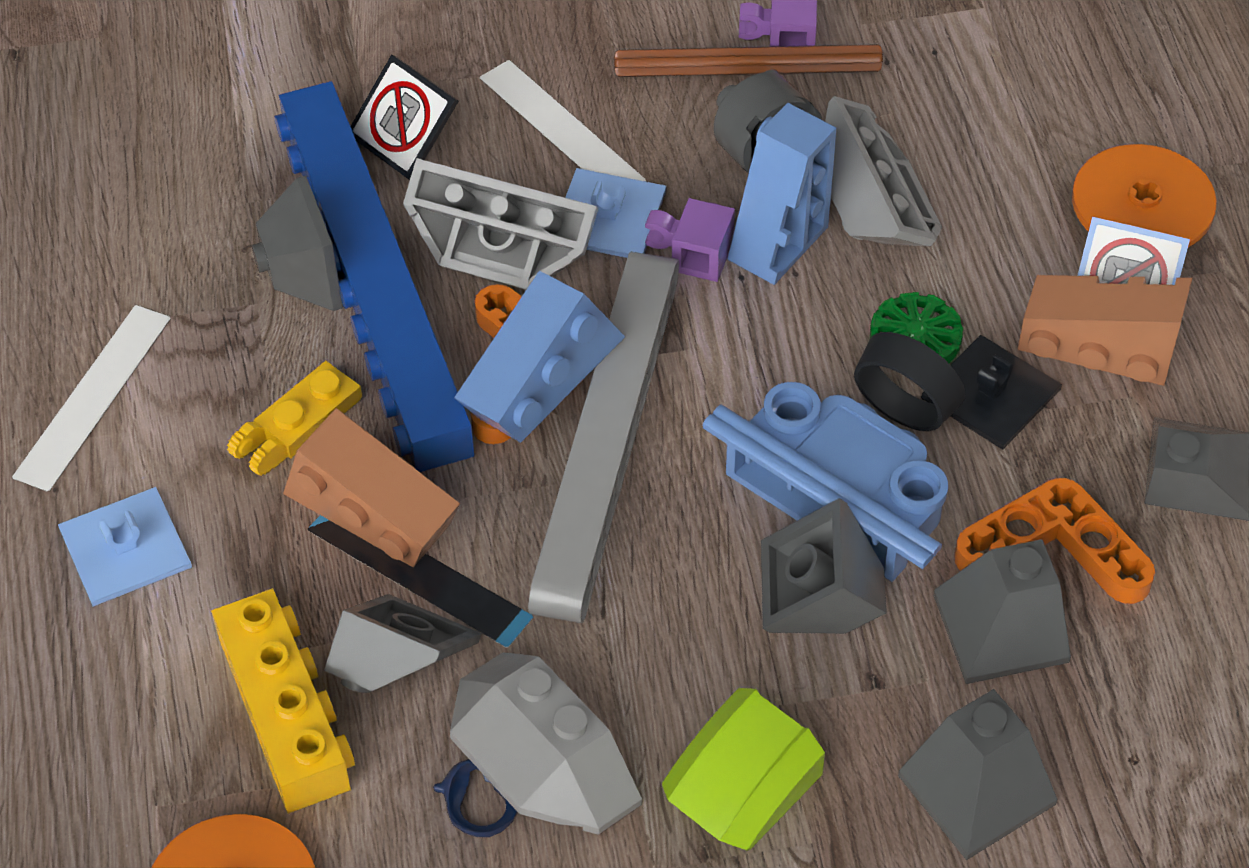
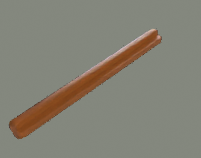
(748, 60)

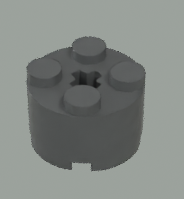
(746, 107)

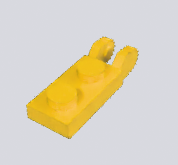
(294, 418)

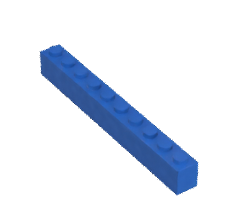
(376, 282)

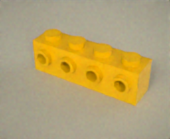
(282, 701)

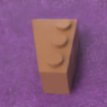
(1105, 325)
(369, 490)

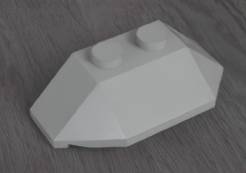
(875, 181)
(495, 225)
(541, 745)

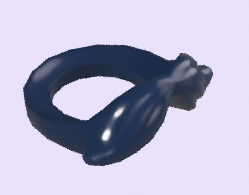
(454, 792)

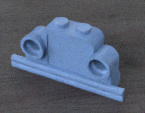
(816, 451)

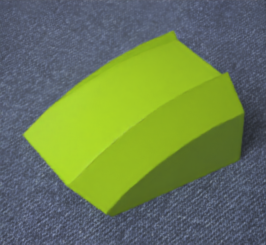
(744, 769)

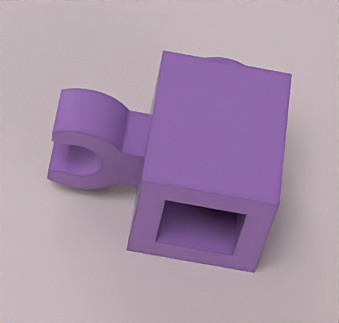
(786, 22)
(698, 239)

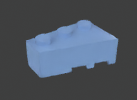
(537, 357)

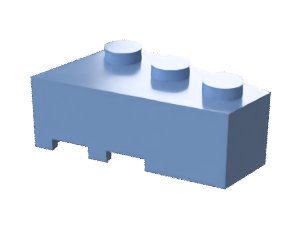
(784, 193)

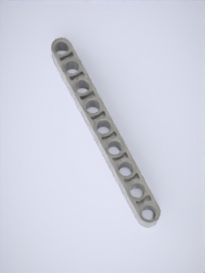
(604, 442)

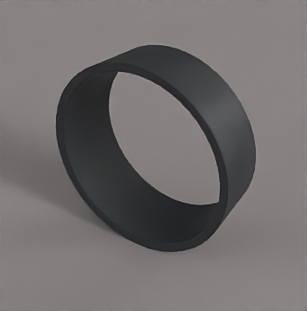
(918, 364)

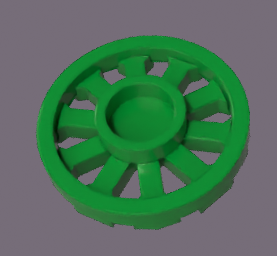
(921, 326)

